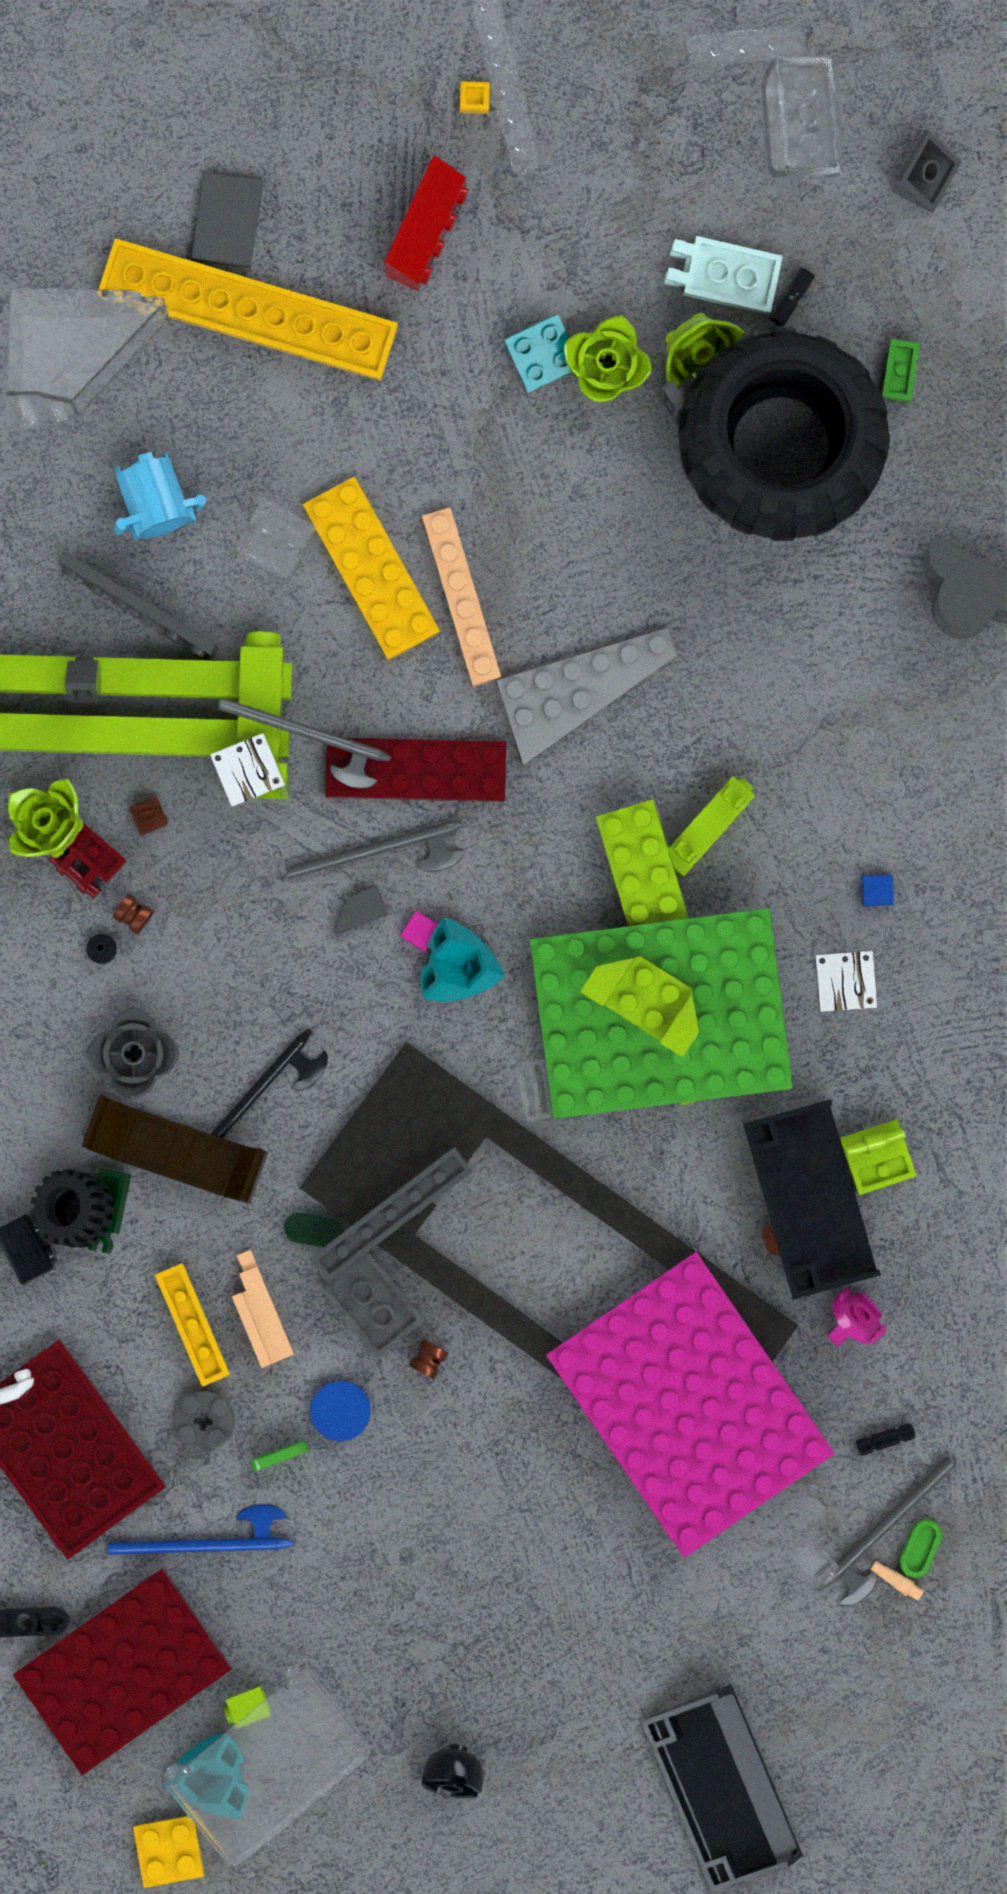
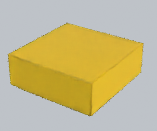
(474, 97)

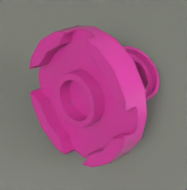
(856, 1318)

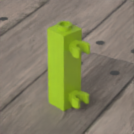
(710, 824)

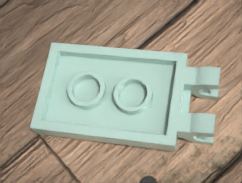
(726, 274)

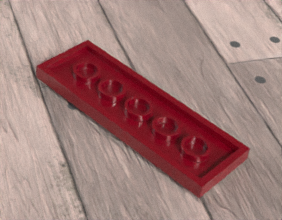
(426, 771)

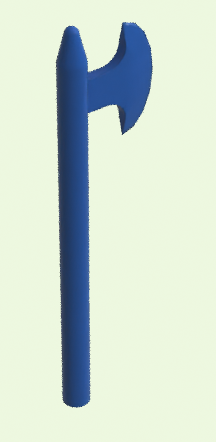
(259, 1515)

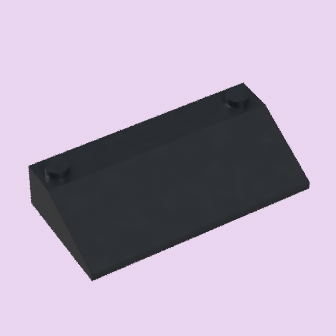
(810, 1199)
(722, 1789)

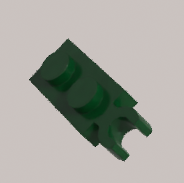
(118, 1187)

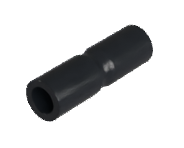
(793, 294)

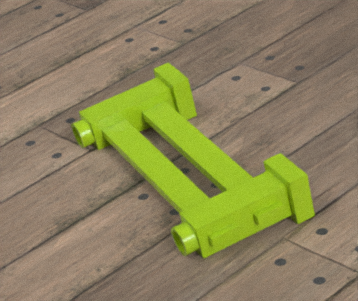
(257, 680)

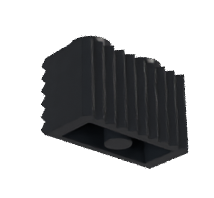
(26, 1249)

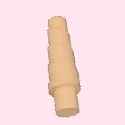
(898, 1581)

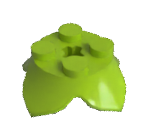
(612, 339)
(696, 344)
(44, 820)

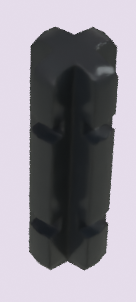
(885, 1439)

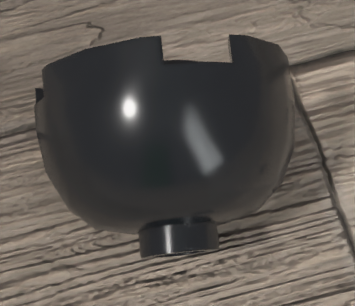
(454, 1772)

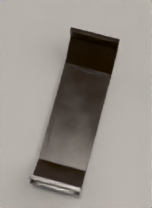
(174, 1150)

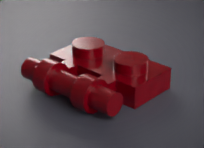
(95, 854)

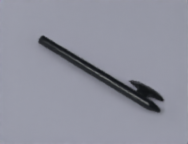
(310, 1069)

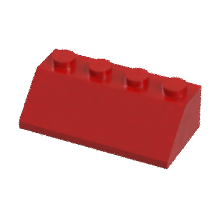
(426, 224)

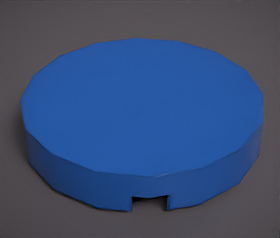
(340, 1411)

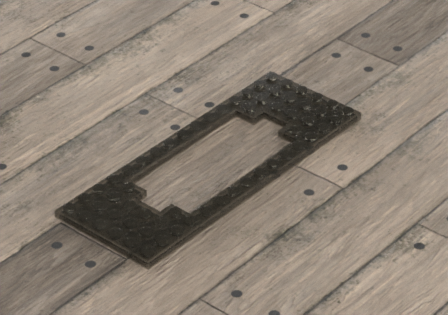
(423, 1113)

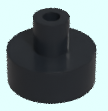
(109, 949)

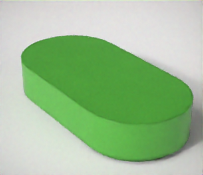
(279, 1455)
(920, 1548)

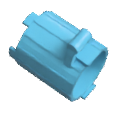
(154, 498)

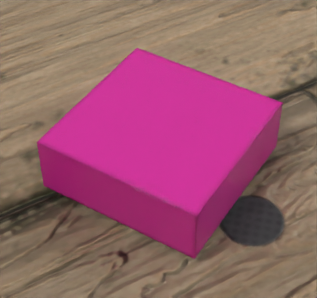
(419, 931)

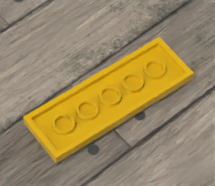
(371, 568)

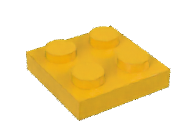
(168, 1851)

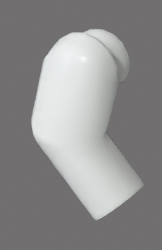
(14, 1391)

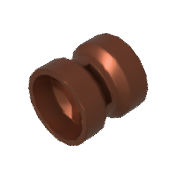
(133, 914)
(428, 1359)

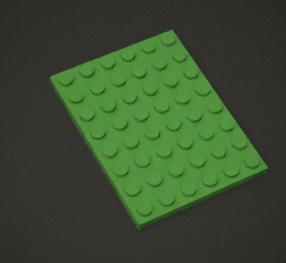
(612, 1065)

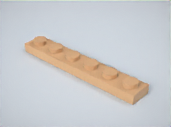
(461, 597)

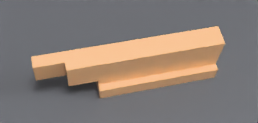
(260, 1315)

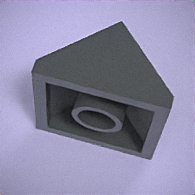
(927, 172)

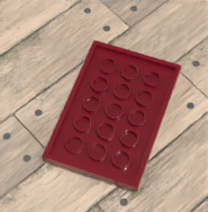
(71, 1453)
(122, 1671)

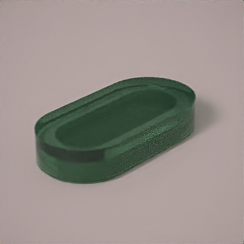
(312, 1229)

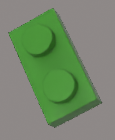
(900, 371)

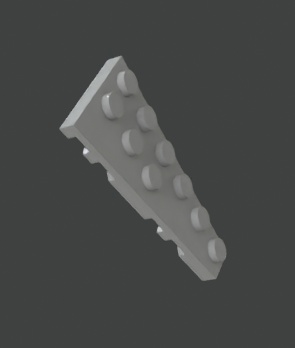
(567, 693)

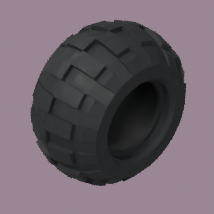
(796, 369)

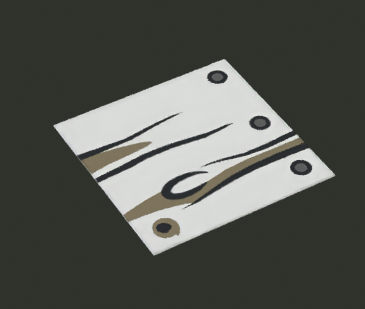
(247, 769)
(846, 981)

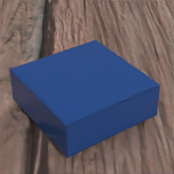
(877, 890)

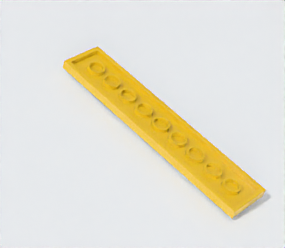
(254, 310)

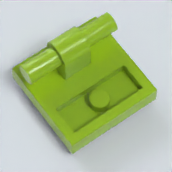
(878, 1157)

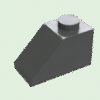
(83, 680)

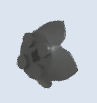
(109, 1051)

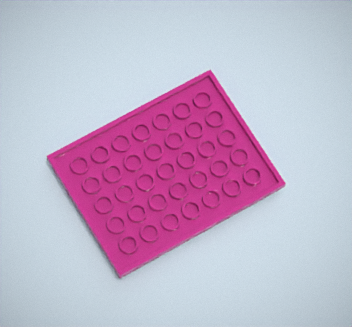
(690, 1404)

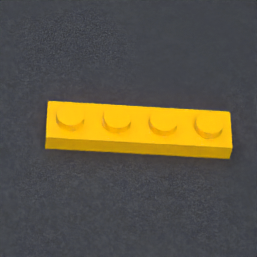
(192, 1324)

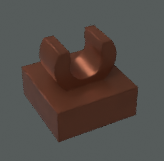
(148, 816)

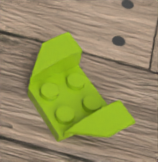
(647, 999)

